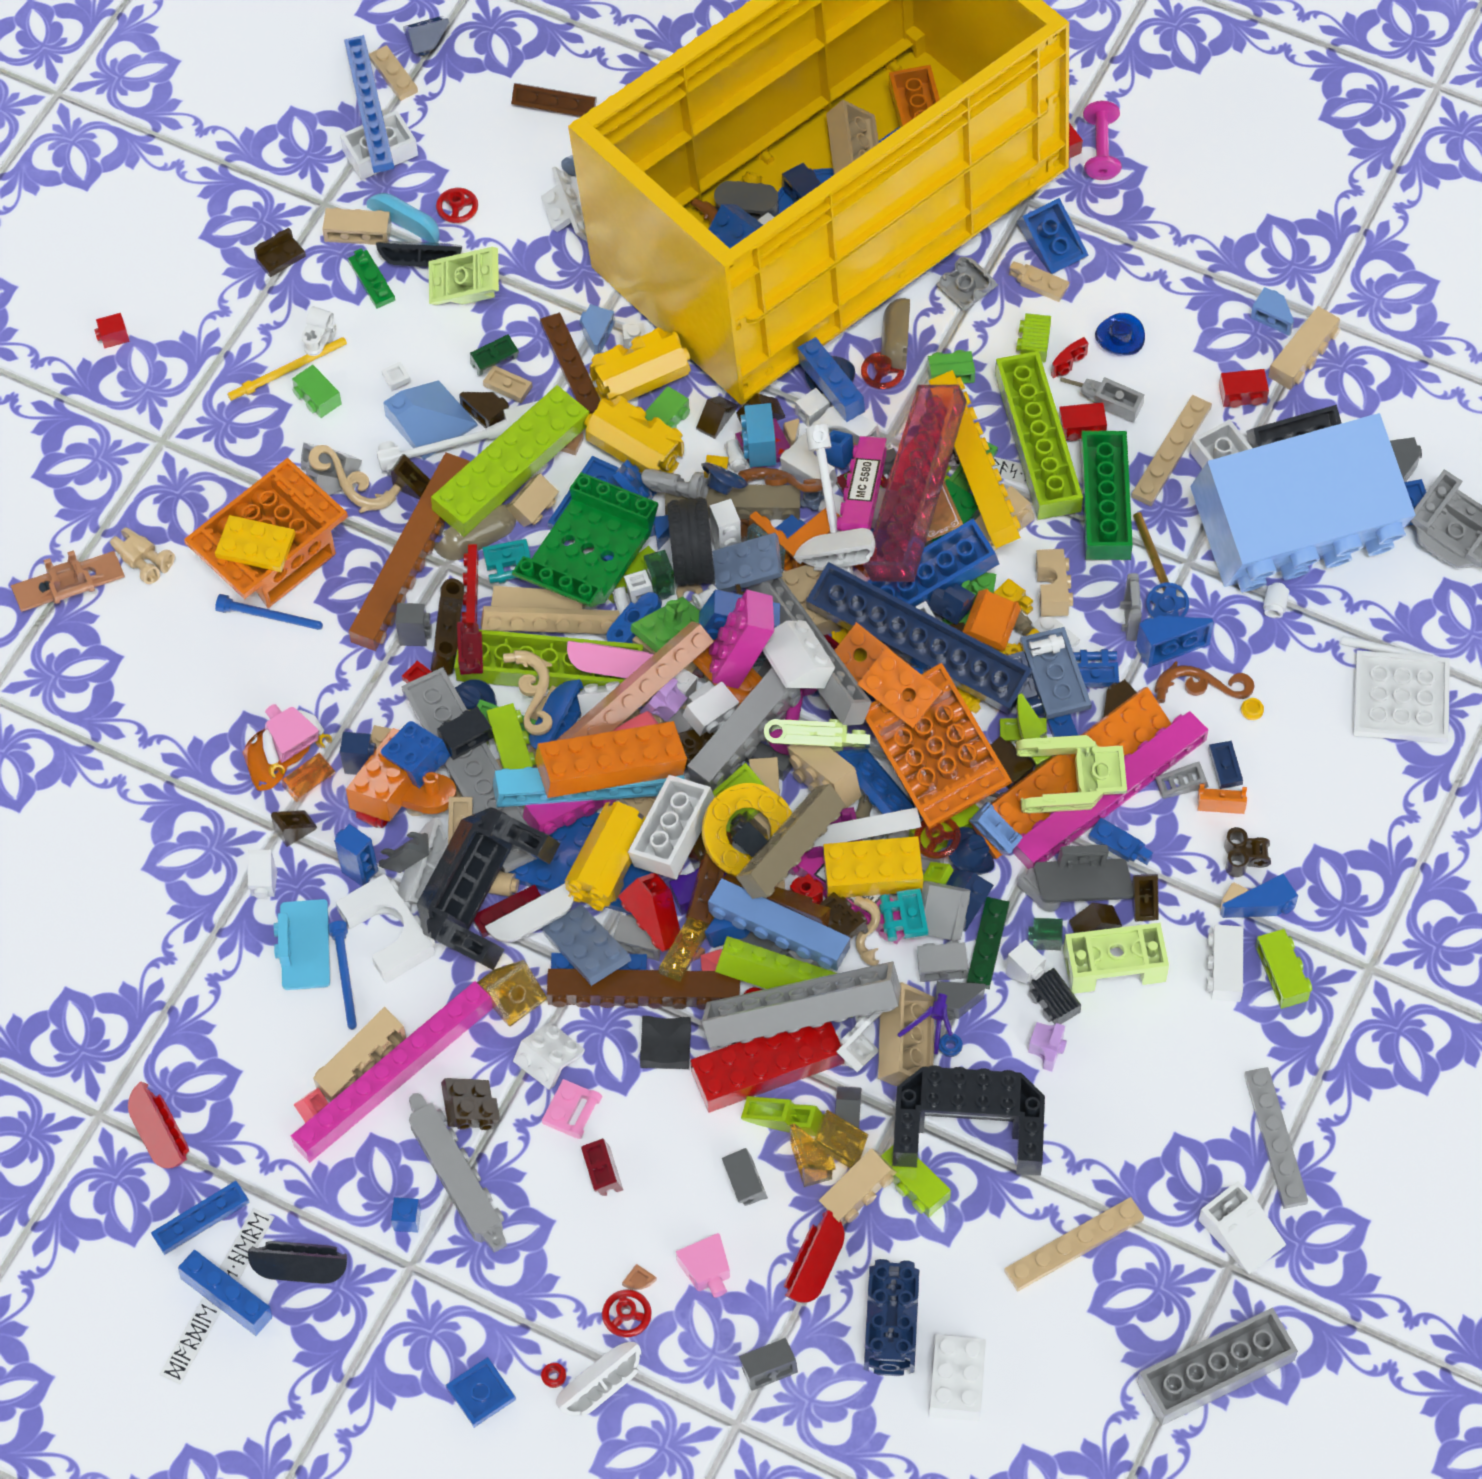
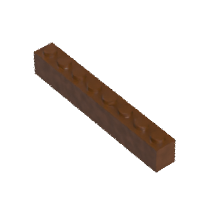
(639, 988)

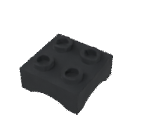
(665, 1042)

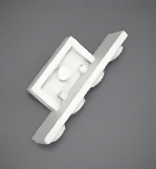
(562, 205)

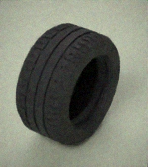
(690, 541)

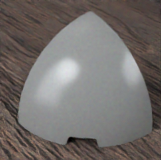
(328, 479)

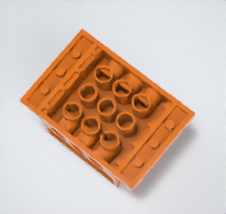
(282, 499)
(944, 758)

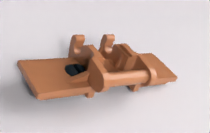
(67, 580)

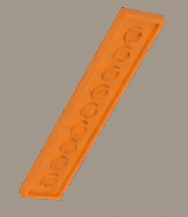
(1125, 726)

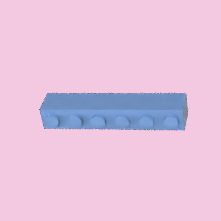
(779, 925)

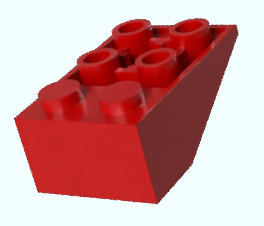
(653, 908)

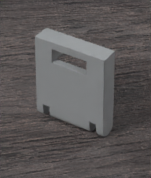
(1131, 607)

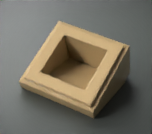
(791, 431)
(1233, 891)

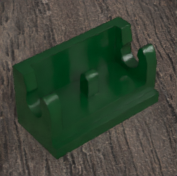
(493, 354)

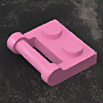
(564, 1106)

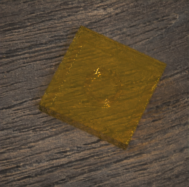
(840, 1139)

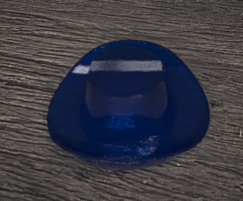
(1121, 334)

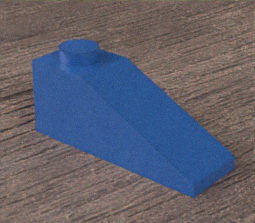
(1265, 900)

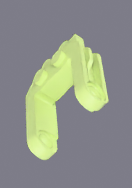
(815, 733)
(1098, 772)

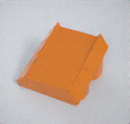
(992, 619)

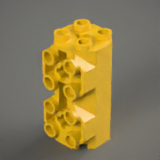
(647, 365)
(627, 434)
(604, 858)

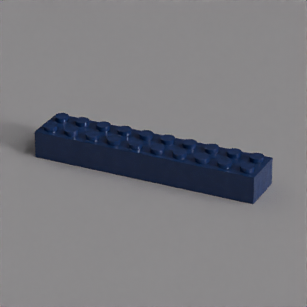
(919, 637)

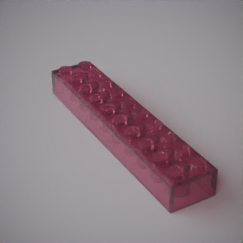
(916, 482)

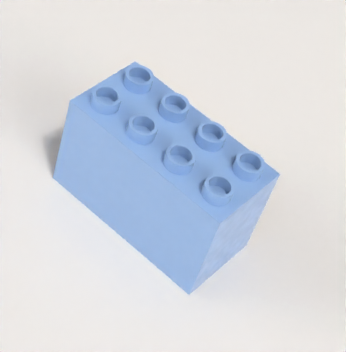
(1303, 502)

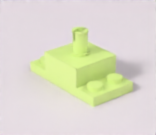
(464, 277)

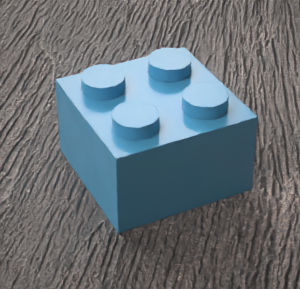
(758, 435)

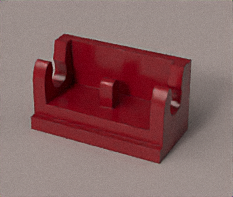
(469, 649)
(601, 1167)

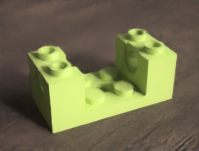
(1089, 955)

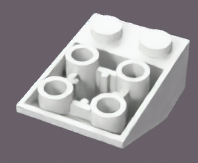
(1241, 1227)

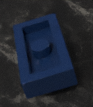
(1225, 764)

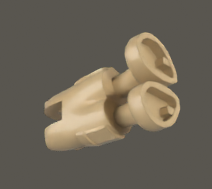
(138, 548)

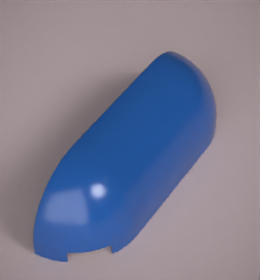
(563, 709)

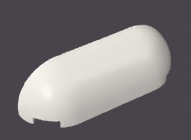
(838, 548)
(417, 876)
(531, 916)
(600, 1380)

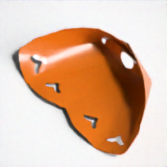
(258, 764)

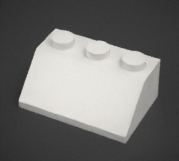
(798, 656)

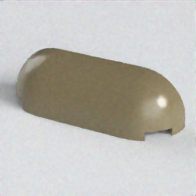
(895, 332)
(489, 530)

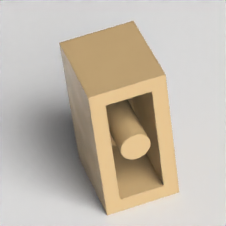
(532, 500)

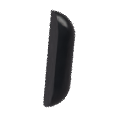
(415, 253)
(297, 1262)

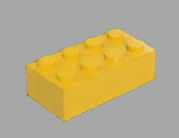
(873, 867)

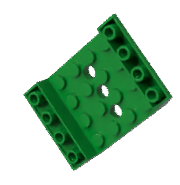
(596, 518)

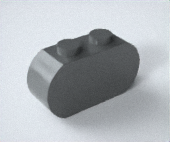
(751, 197)

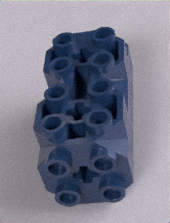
(891, 1317)

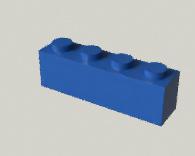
(831, 379)
(225, 1292)

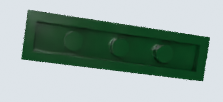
(988, 942)

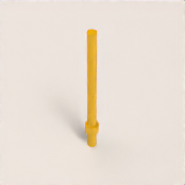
(249, 386)

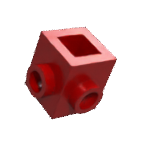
(808, 887)

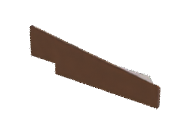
(794, 901)

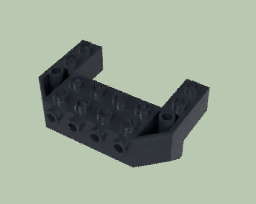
(467, 875)
(970, 1095)

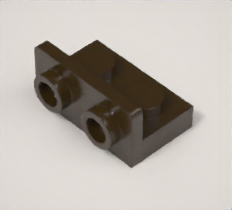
(278, 252)
(843, 917)

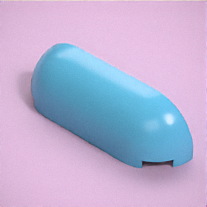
(406, 216)

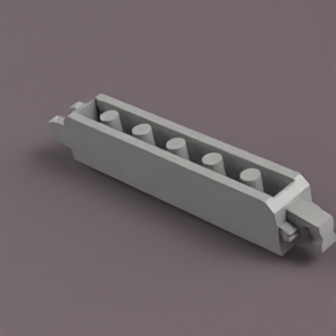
(455, 1174)

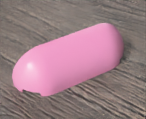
(606, 659)

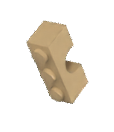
(1052, 568)

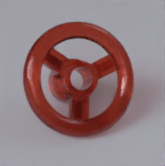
(883, 367)
(934, 841)

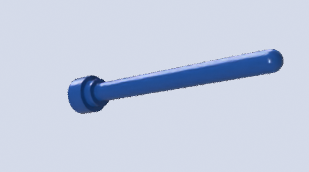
(225, 603)
(338, 932)

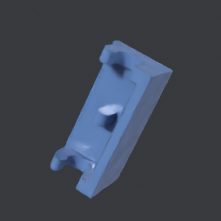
(995, 829)

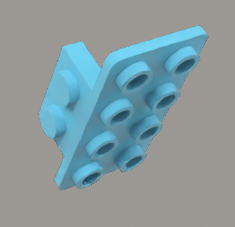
(303, 944)

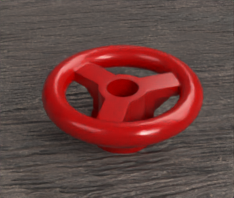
(456, 199)
(625, 1303)

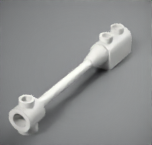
(819, 440)
(389, 453)

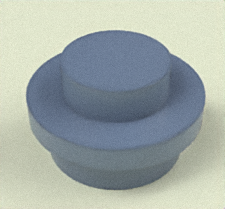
(568, 165)

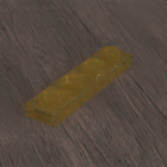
(683, 950)

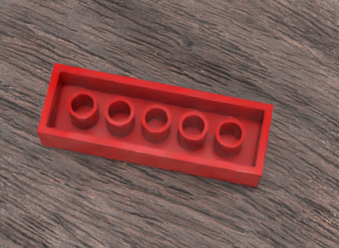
(764, 1064)

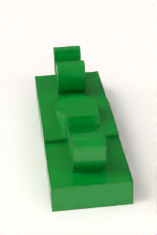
(371, 278)

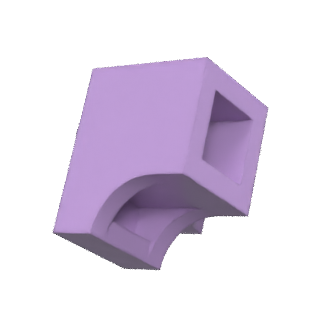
(665, 701)
(1047, 1043)

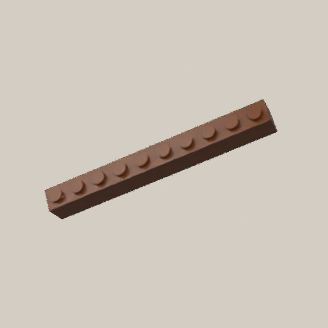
(404, 562)

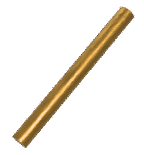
(1150, 547)

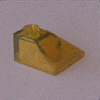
(513, 991)
(811, 1162)

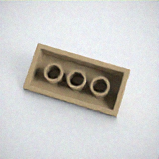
(850, 133)
(906, 1054)

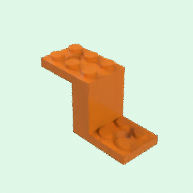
(816, 526)
(887, 675)

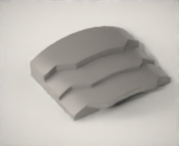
(1450, 523)

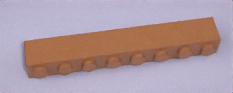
(643, 682)

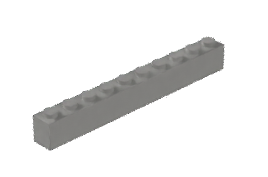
(842, 690)

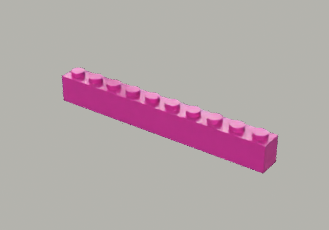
(1141, 768)
(391, 1072)

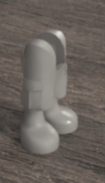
(675, 485)

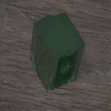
(660, 573)

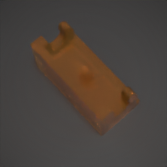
(307, 777)

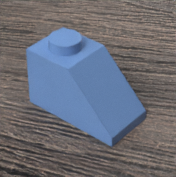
(1273, 311)
(597, 326)

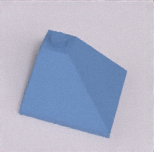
(427, 415)

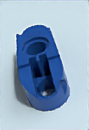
(620, 629)

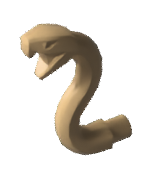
(866, 904)

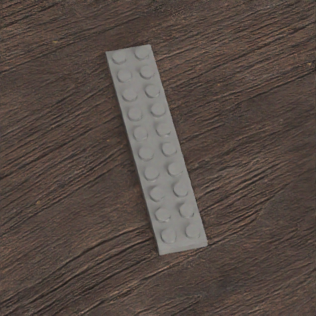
(437, 701)

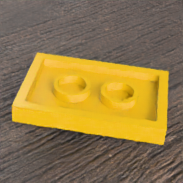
(255, 543)

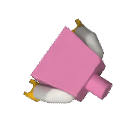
(288, 734)

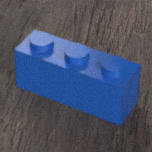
(356, 855)

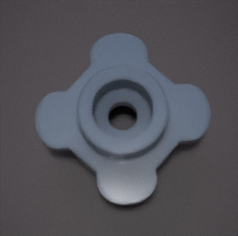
(811, 500)

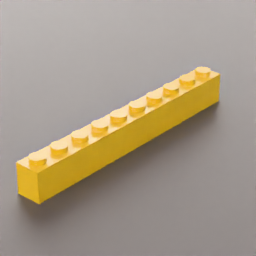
(980, 474)

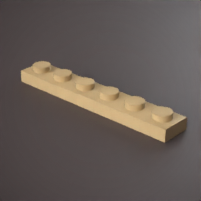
(1171, 450)
(547, 619)
(1074, 1244)

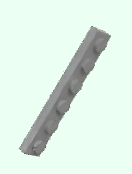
(1276, 1138)

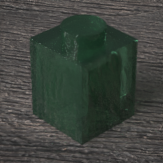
(1046, 933)

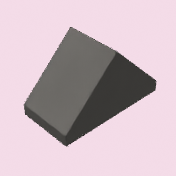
(849, 1104)

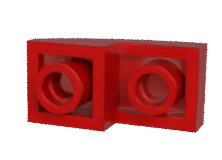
(1064, 361)

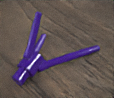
(937, 1012)

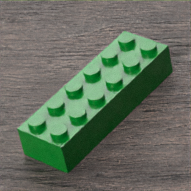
(1106, 495)

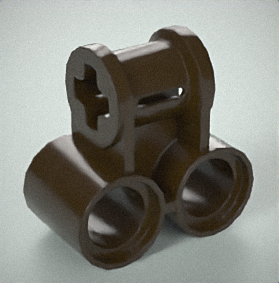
(1246, 852)

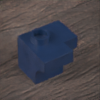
(952, 603)

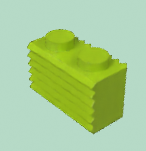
(1035, 334)

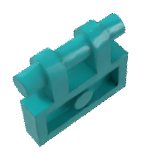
(503, 556)
(911, 911)

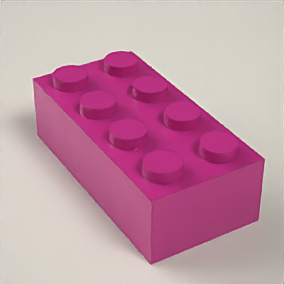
(742, 638)

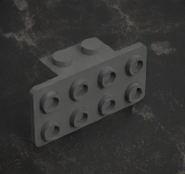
(1083, 875)

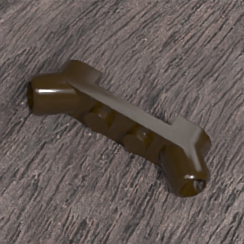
(446, 625)

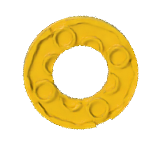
(720, 810)

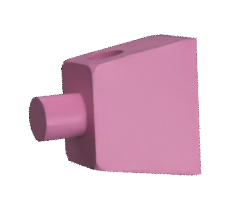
(705, 1264)

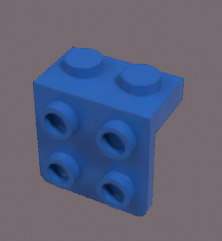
(416, 752)

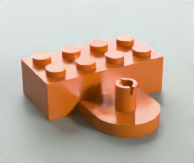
(384, 787)

